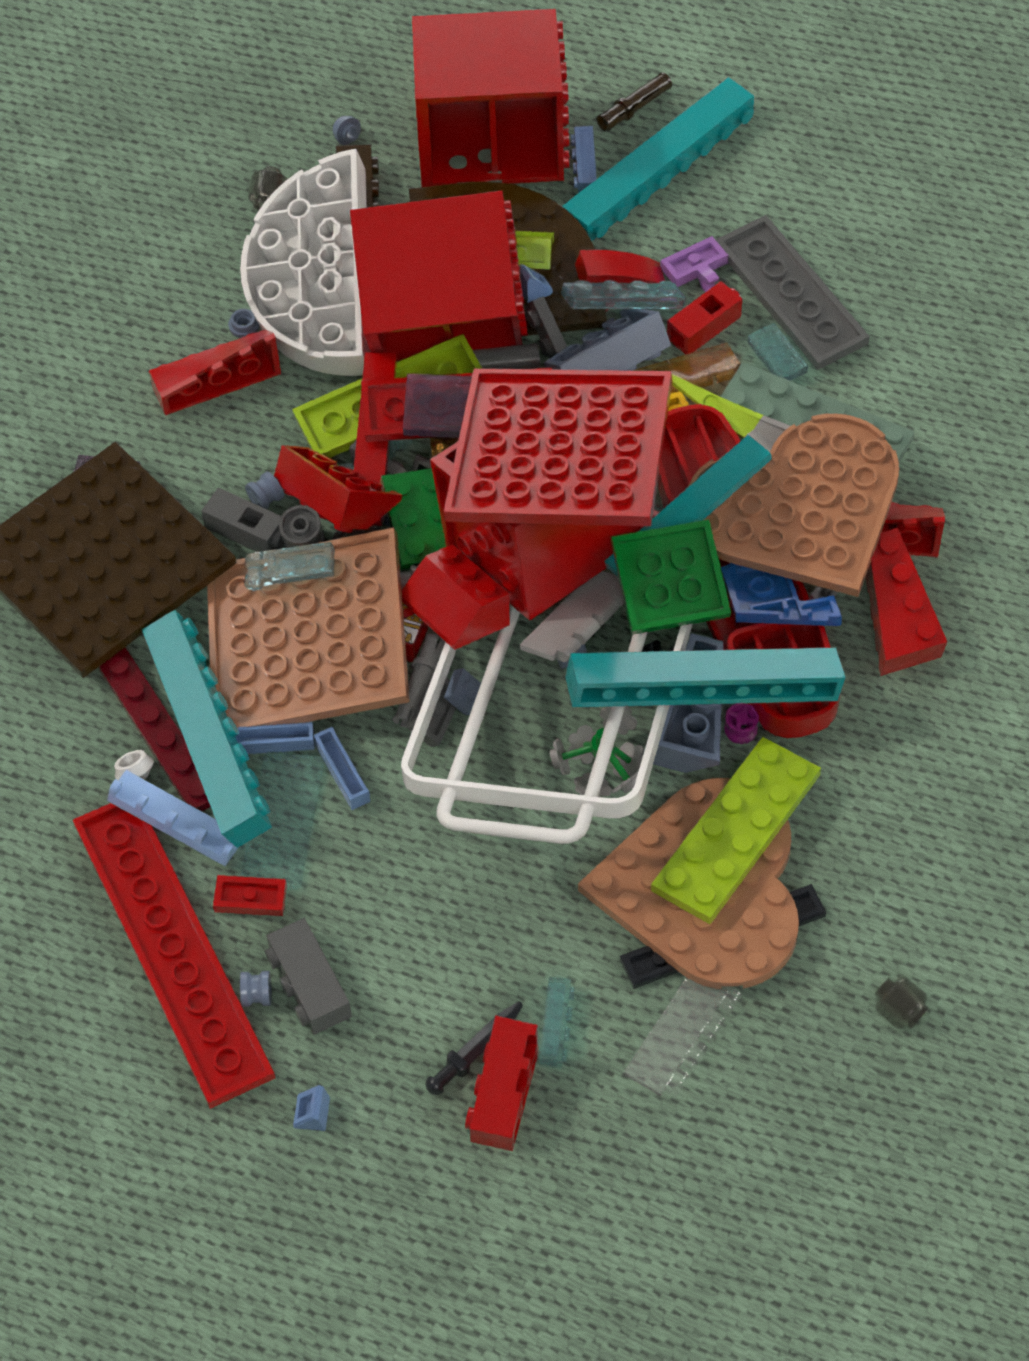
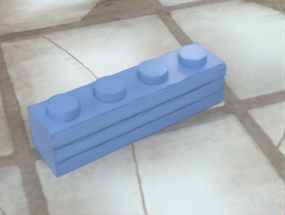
(584, 156)
(277, 738)
(341, 768)

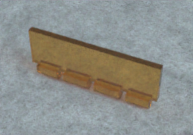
(700, 366)

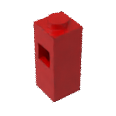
(704, 318)

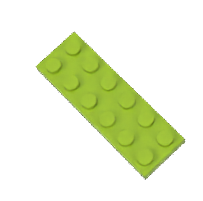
(332, 419)
(735, 830)

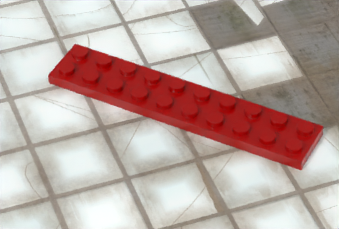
(174, 954)

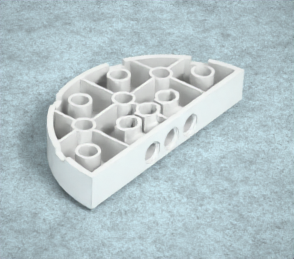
(303, 266)

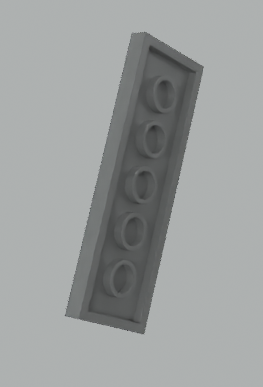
(792, 292)

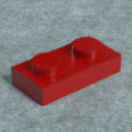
(250, 895)

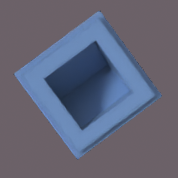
(533, 284)
(312, 1109)

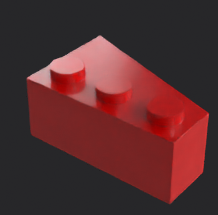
(504, 1083)

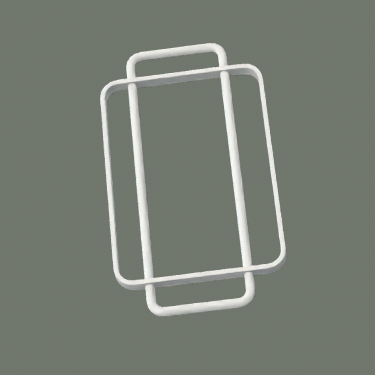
(583, 805)

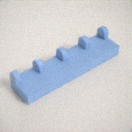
(171, 816)

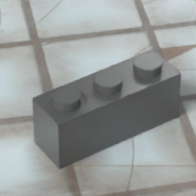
(307, 977)

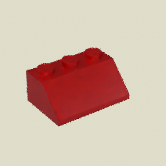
(456, 598)

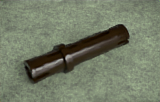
(626, 107)

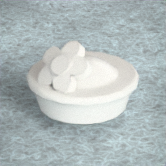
(135, 762)

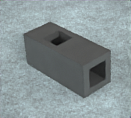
(242, 521)

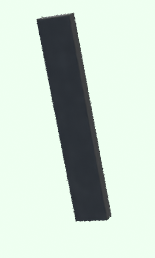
(647, 966)

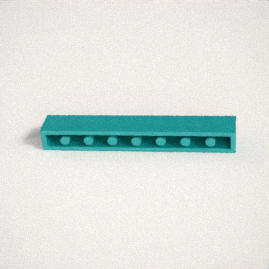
(661, 158)
(704, 677)
(207, 729)

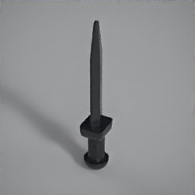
(460, 1062)

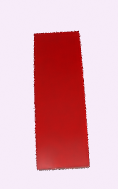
(617, 266)

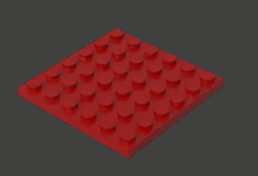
(560, 447)

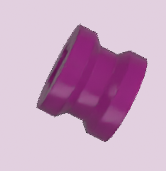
(735, 718)

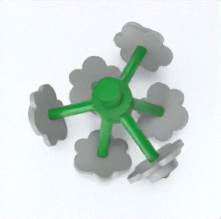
(585, 747)

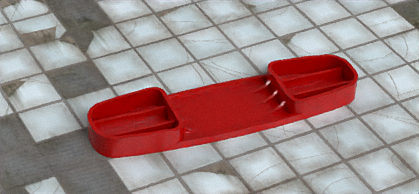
(691, 440)

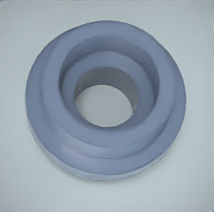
(346, 129)
(240, 317)

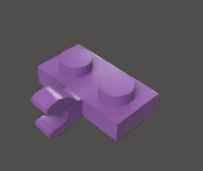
(696, 262)

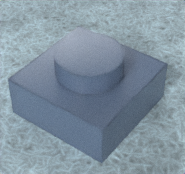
(462, 690)

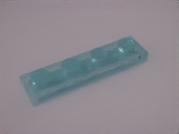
(623, 295)

